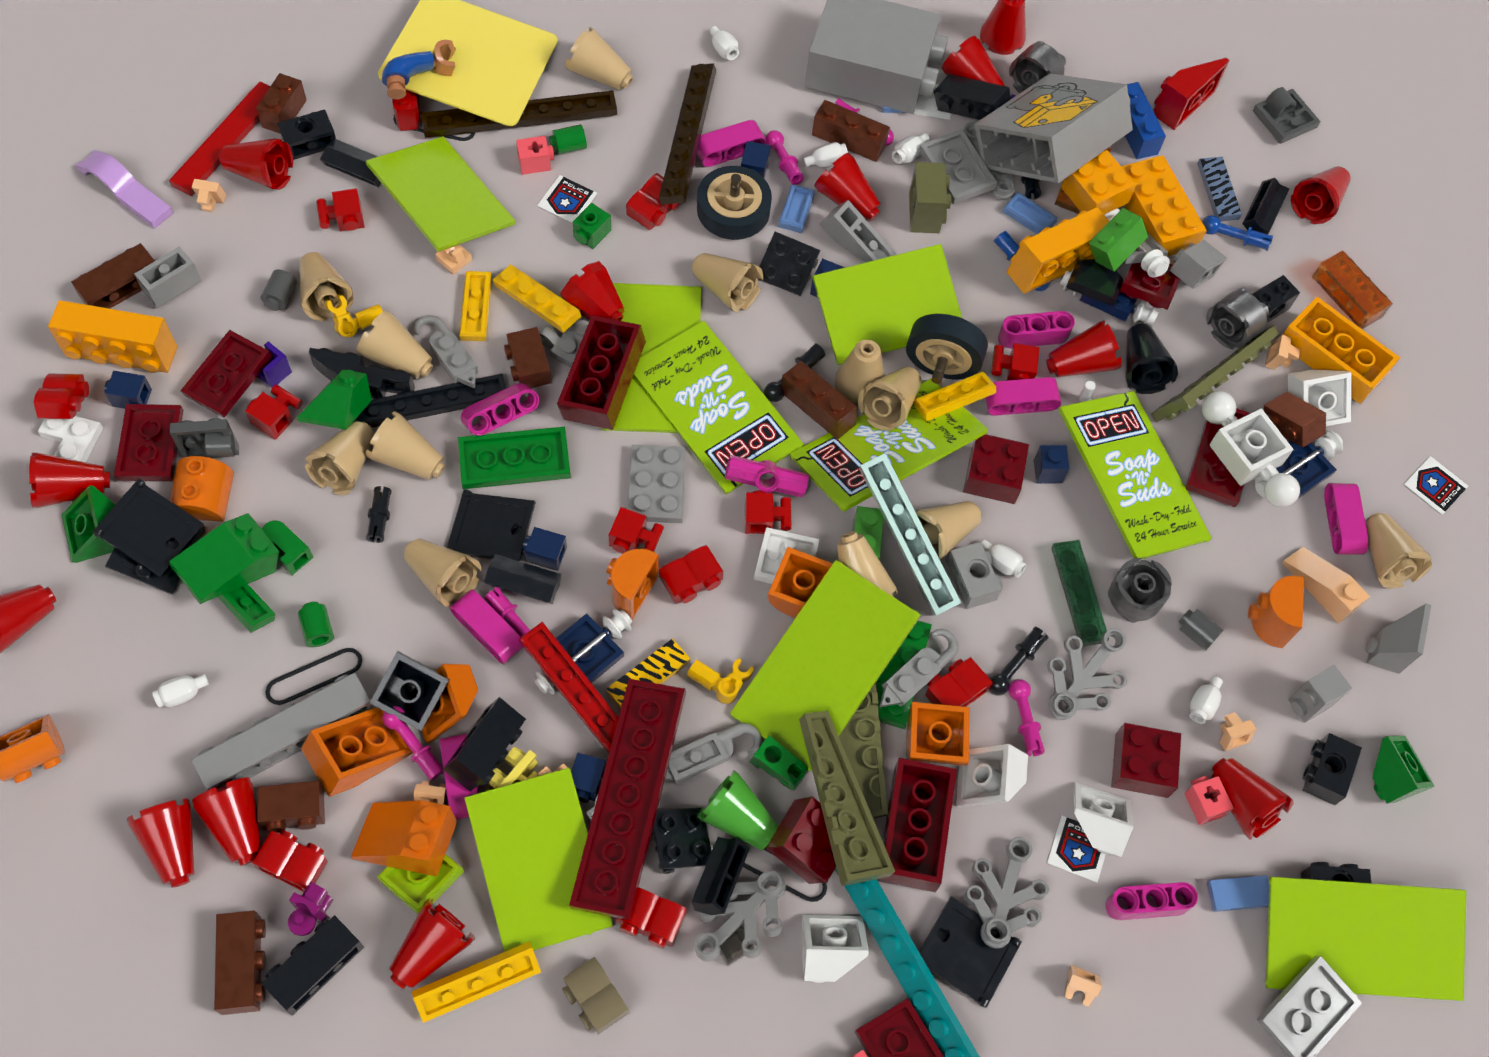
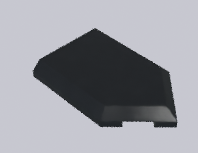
(1095, 281)

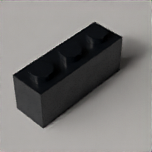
(970, 96)
(485, 745)
(312, 964)

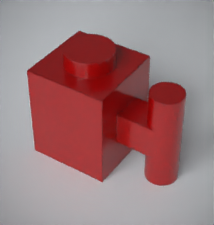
(346, 210)
(1021, 362)
(272, 414)
(762, 514)
(630, 530)

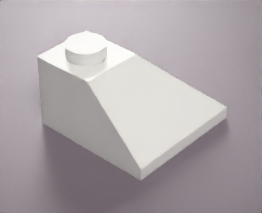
(1324, 390)
(991, 775)
(1104, 818)
(832, 946)

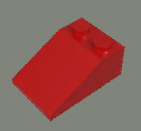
(1187, 91)

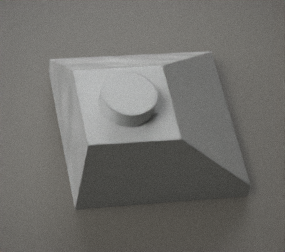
(1400, 642)

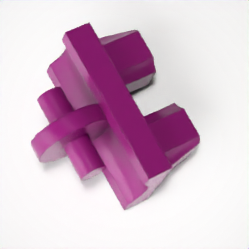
(310, 907)

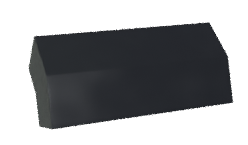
(349, 161)
(1265, 206)
(523, 578)
(720, 876)

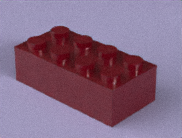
(601, 372)
(918, 823)

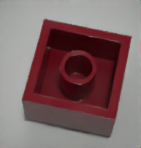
(996, 468)
(1146, 760)
(804, 842)

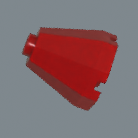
(594, 293)

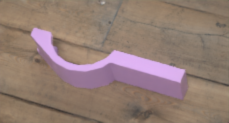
(126, 188)

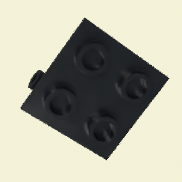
(788, 263)
(681, 839)

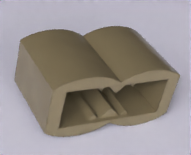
(595, 995)

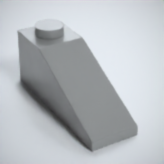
(855, 234)

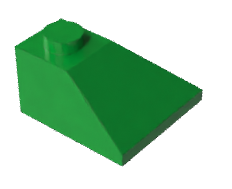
(339, 401)
(81, 520)
(1399, 771)

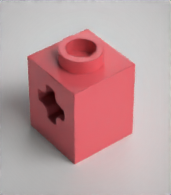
(534, 155)
(1208, 809)

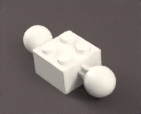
(1251, 448)

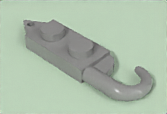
(449, 351)
(918, 671)
(708, 752)

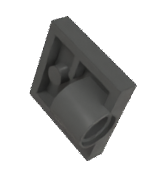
(1286, 115)
(205, 438)

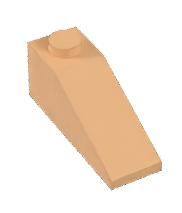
(1327, 584)

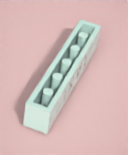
(909, 534)

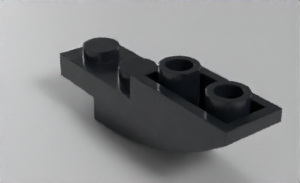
(379, 380)

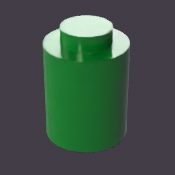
(568, 139)
(315, 624)

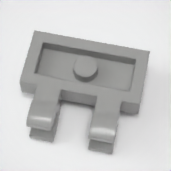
(566, 347)

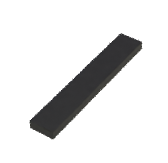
(430, 400)

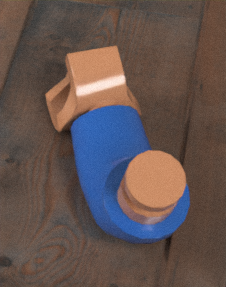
(401, 68)

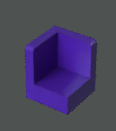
(276, 369)

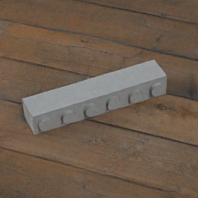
(281, 735)

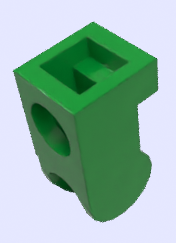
(293, 550)
(779, 763)

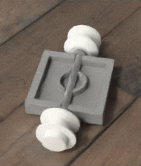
(1150, 254)

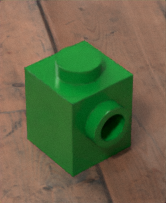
(591, 226)

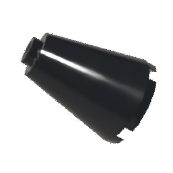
(1148, 361)

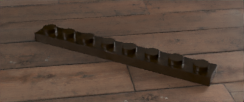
(535, 113)
(687, 134)

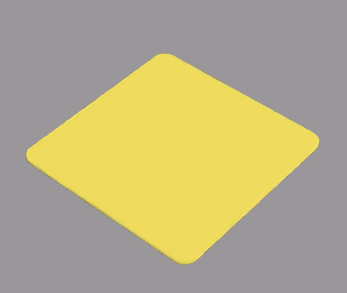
(493, 58)

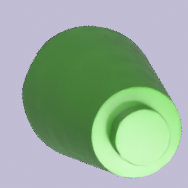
(739, 813)

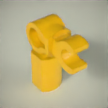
(348, 326)
(725, 688)

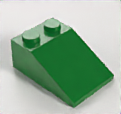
(226, 559)

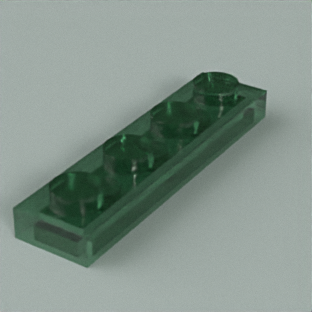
(1079, 592)

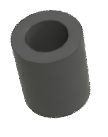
(278, 290)
(1200, 628)

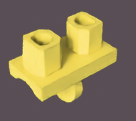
(523, 765)

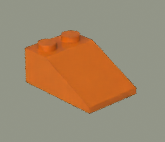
(353, 750)
(406, 835)

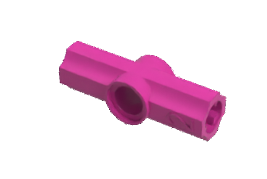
(750, 473)

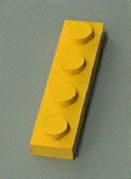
(537, 298)
(476, 982)

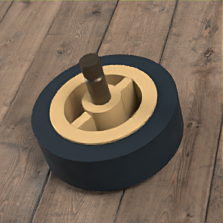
(734, 202)
(946, 347)

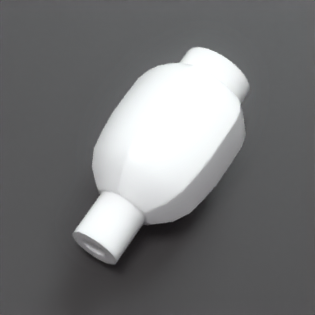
(724, 43)
(908, 148)
(826, 155)
(1005, 559)
(178, 690)
(1206, 701)

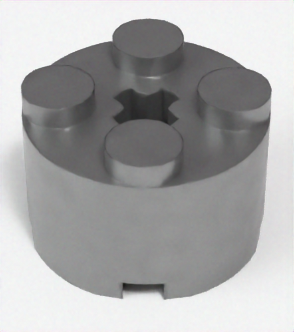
(1035, 64)
(1237, 319)
(1140, 589)

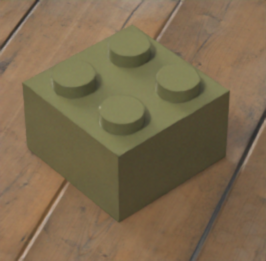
(929, 197)

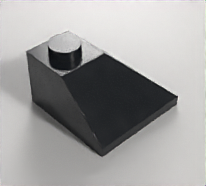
(411, 688)

